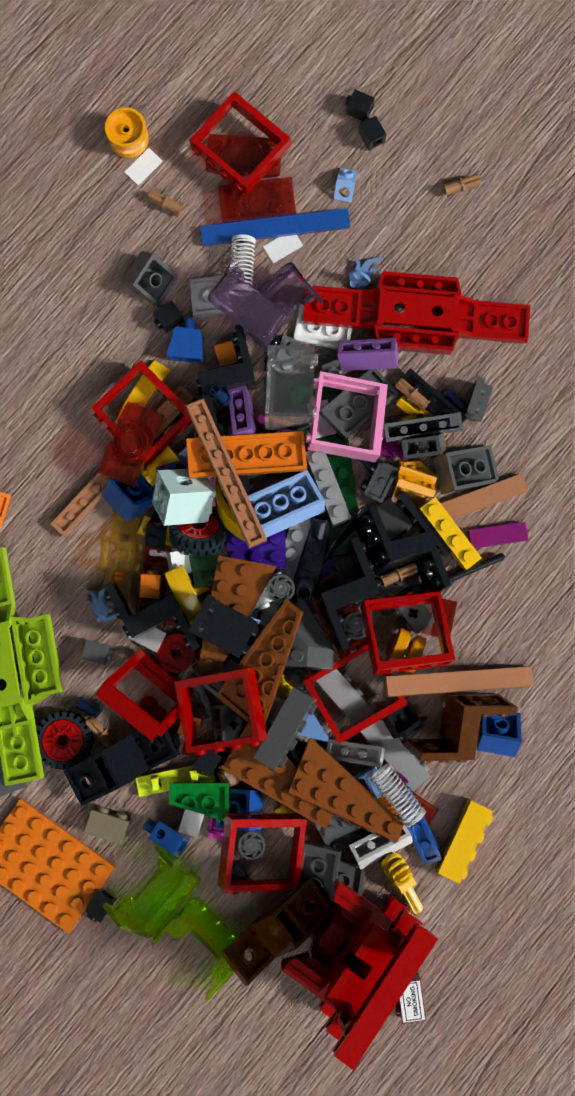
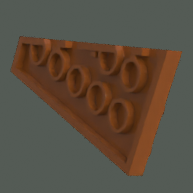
(239, 586)
(268, 658)
(271, 782)
(333, 789)

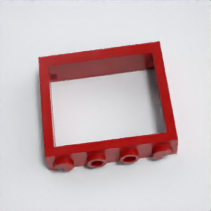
(257, 119)
(142, 368)
(414, 663)
(254, 709)
(131, 711)
(364, 723)
(246, 820)

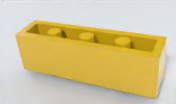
(450, 533)
(464, 840)

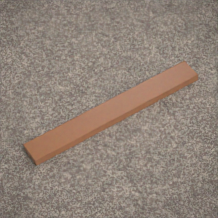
(226, 473)
(480, 499)
(458, 681)

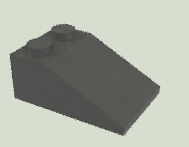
(465, 469)

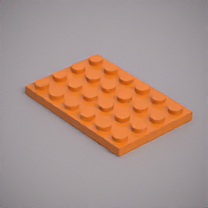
(49, 866)

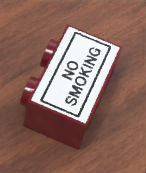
(411, 1004)

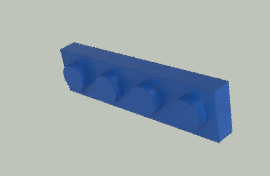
(422, 836)

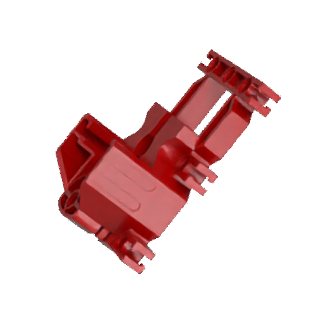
(366, 987)

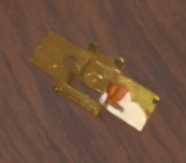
(127, 554)

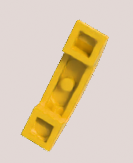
(144, 388)
(226, 514)
(184, 592)

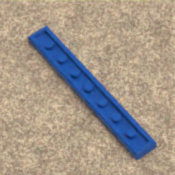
(276, 226)

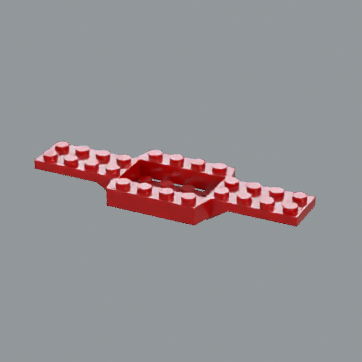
(419, 296)

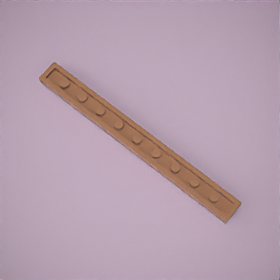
(93, 491)

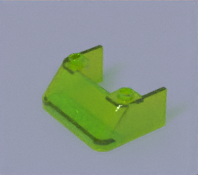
(158, 899)
(209, 929)

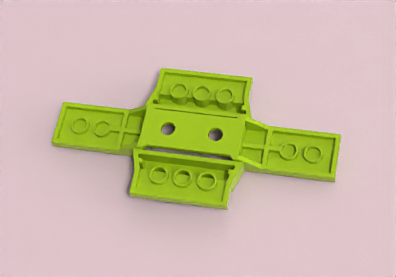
(39, 679)

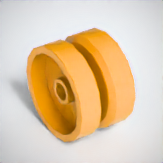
(127, 132)
(402, 649)

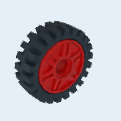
(199, 537)
(78, 734)

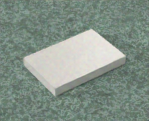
(319, 334)

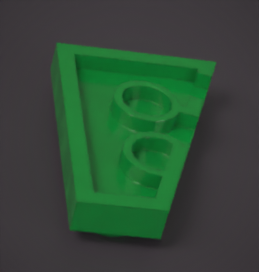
(201, 797)

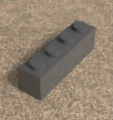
(285, 729)

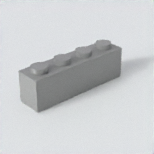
(328, 487)

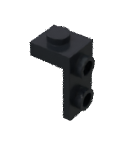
(155, 532)

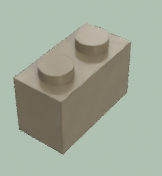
(108, 825)

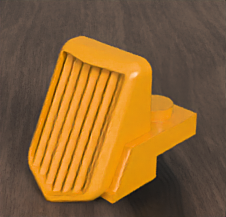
(415, 481)

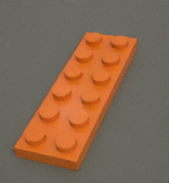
(252, 454)

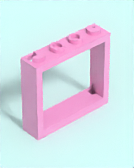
(355, 385)

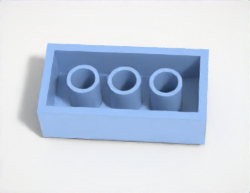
(287, 503)

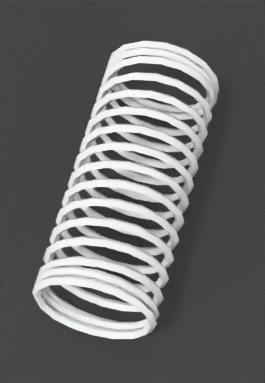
(244, 254)
(384, 773)

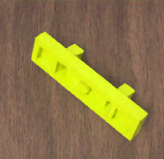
(149, 783)

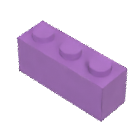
(368, 354)
(241, 411)

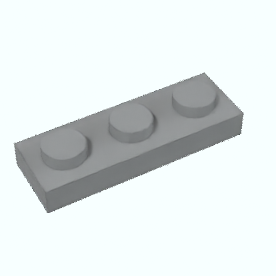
(356, 753)

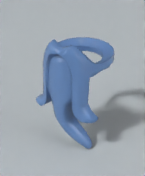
(360, 275)
(99, 606)

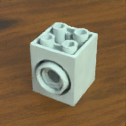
(182, 499)

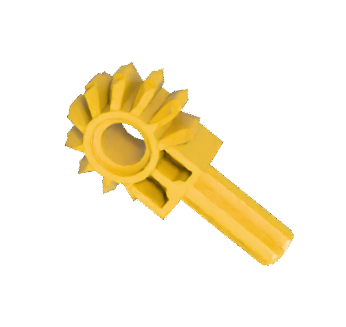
(401, 879)

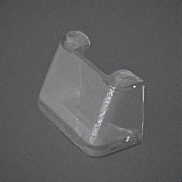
(290, 386)

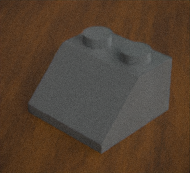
(150, 278)

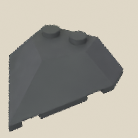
(310, 644)

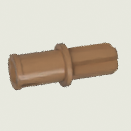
(461, 184)
(165, 202)
(412, 394)
(398, 574)
(99, 731)

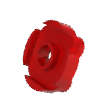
(166, 657)

